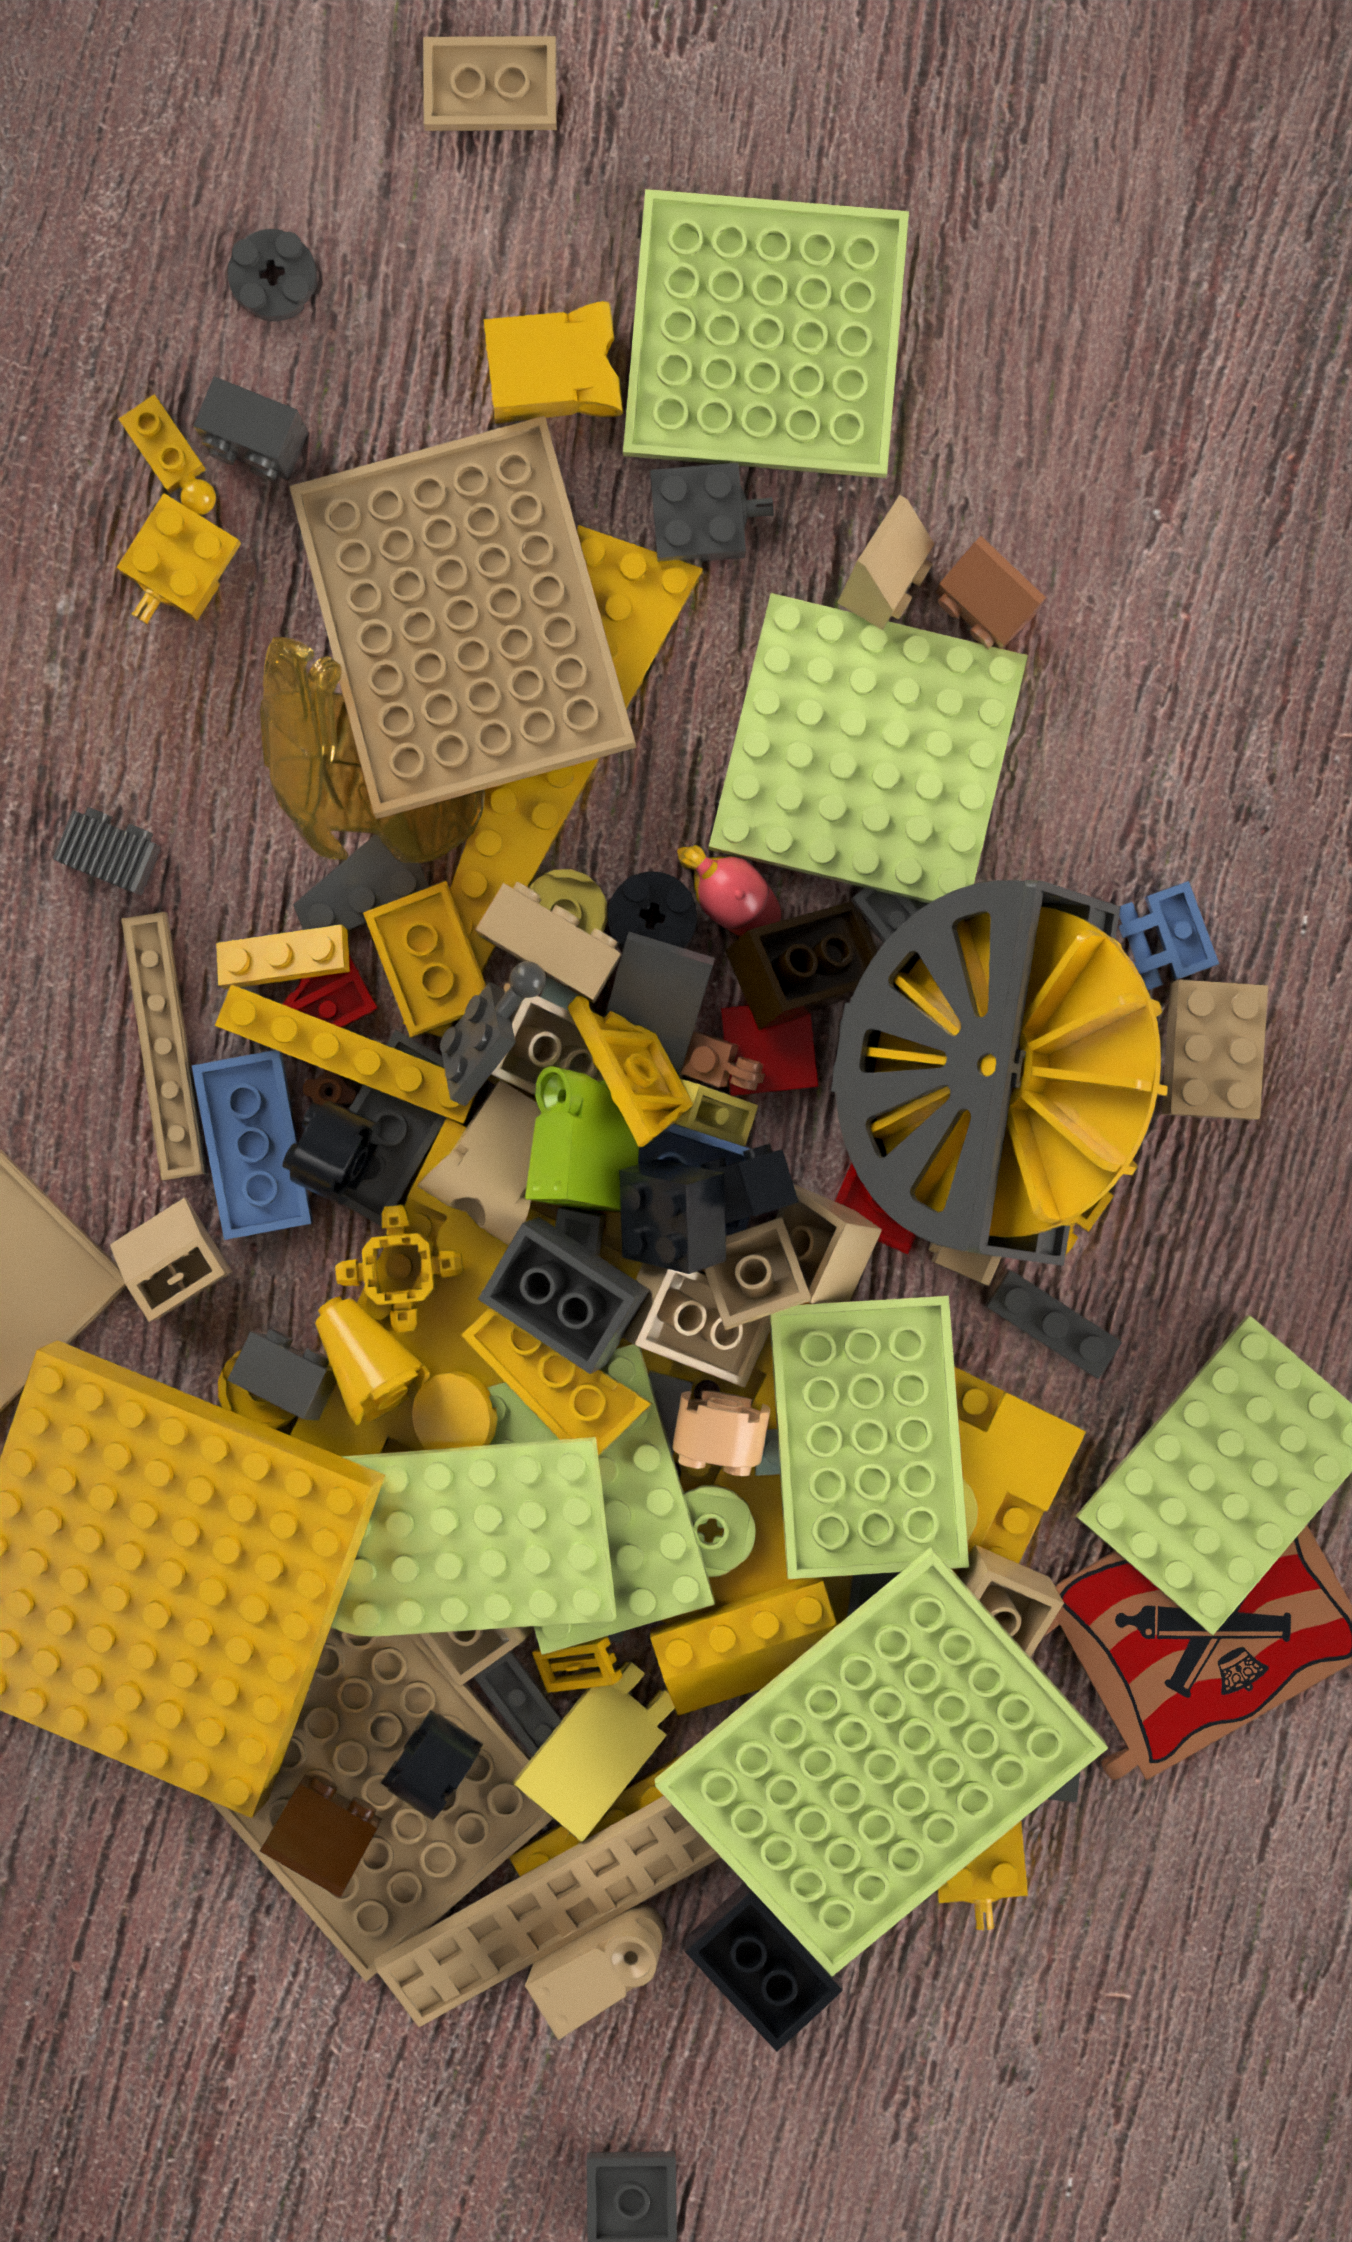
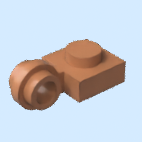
(713, 1062)

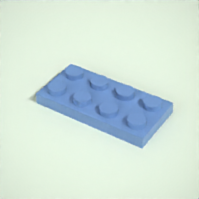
(246, 1137)

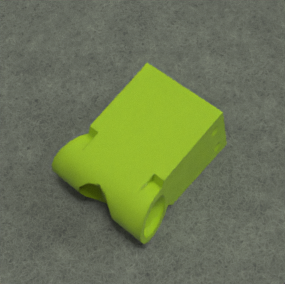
(578, 1143)

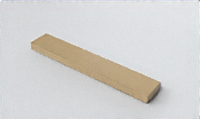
(164, 1046)

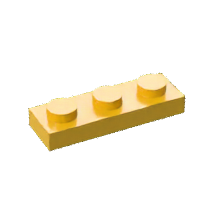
(283, 957)

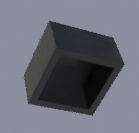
(673, 1215)

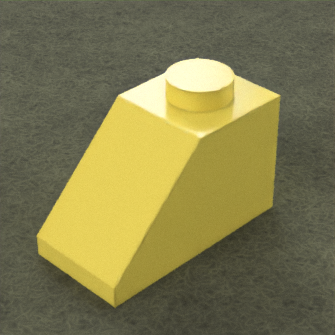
(718, 1114)

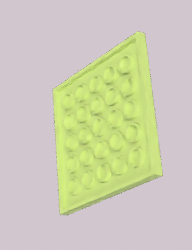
(765, 333)
(867, 751)

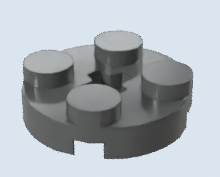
(251, 259)

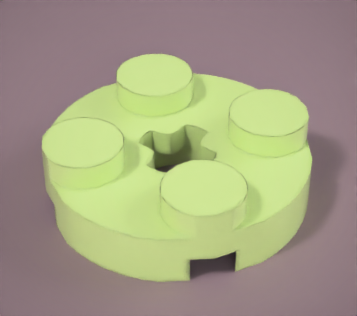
(731, 1514)

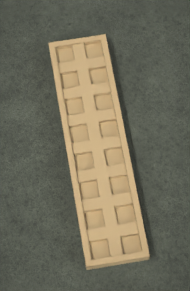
(543, 1910)

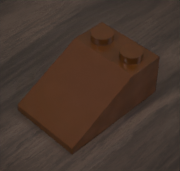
(322, 1834)

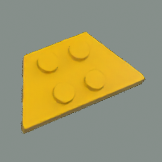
(634, 1070)

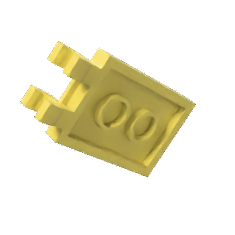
(594, 1753)

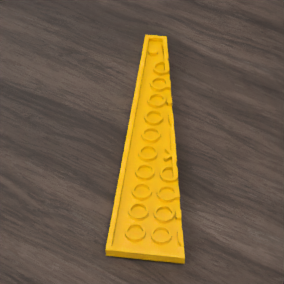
(523, 817)

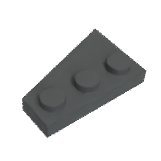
(358, 885)

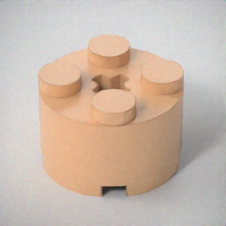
(720, 1432)

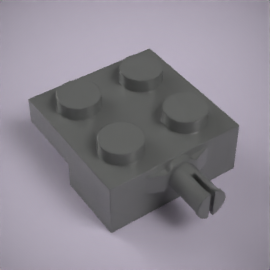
(702, 512)

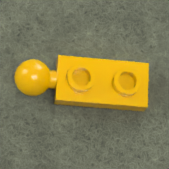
(169, 454)

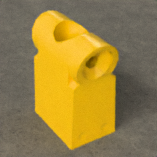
(552, 364)

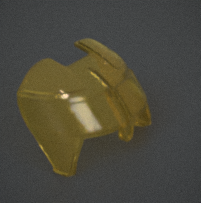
(320, 772)

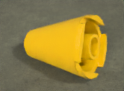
(366, 1360)

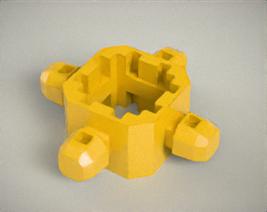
(403, 1315)

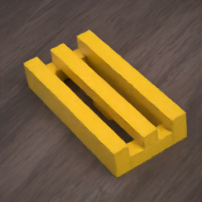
(606, 1676)

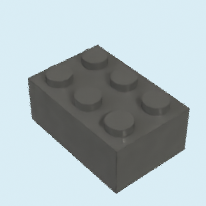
(564, 1294)

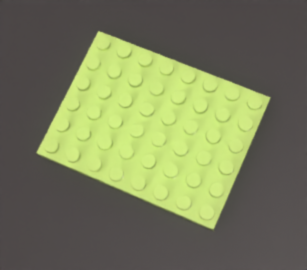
(881, 1762)

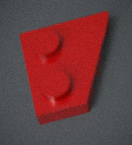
(334, 997)

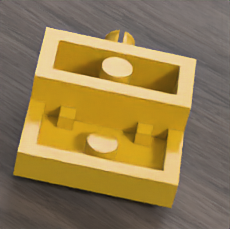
(177, 559)
(989, 1877)

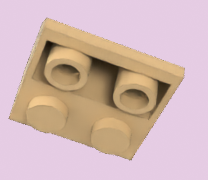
(169, 1260)

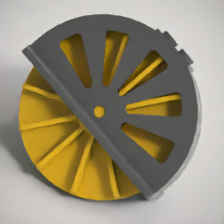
(998, 1068)

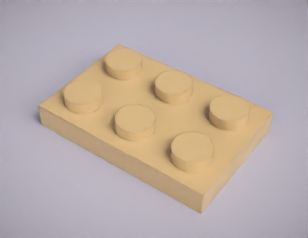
(490, 83)

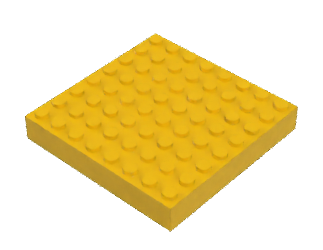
(167, 1574)

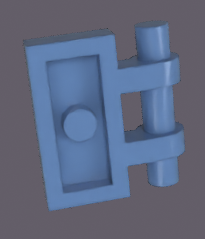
(1180, 932)

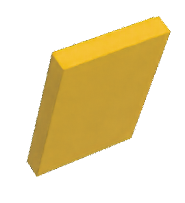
(426, 957)

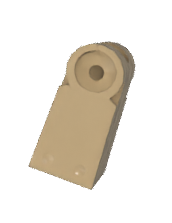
(490, 1164)
(597, 1969)

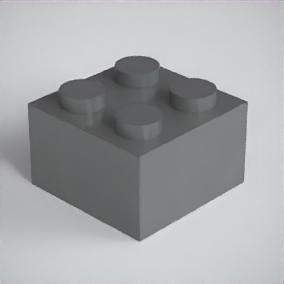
(250, 430)

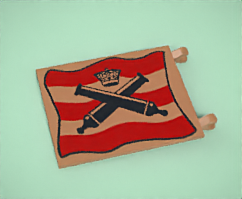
(1176, 1683)

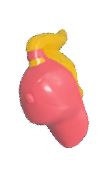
(731, 891)

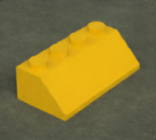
(740, 1643)

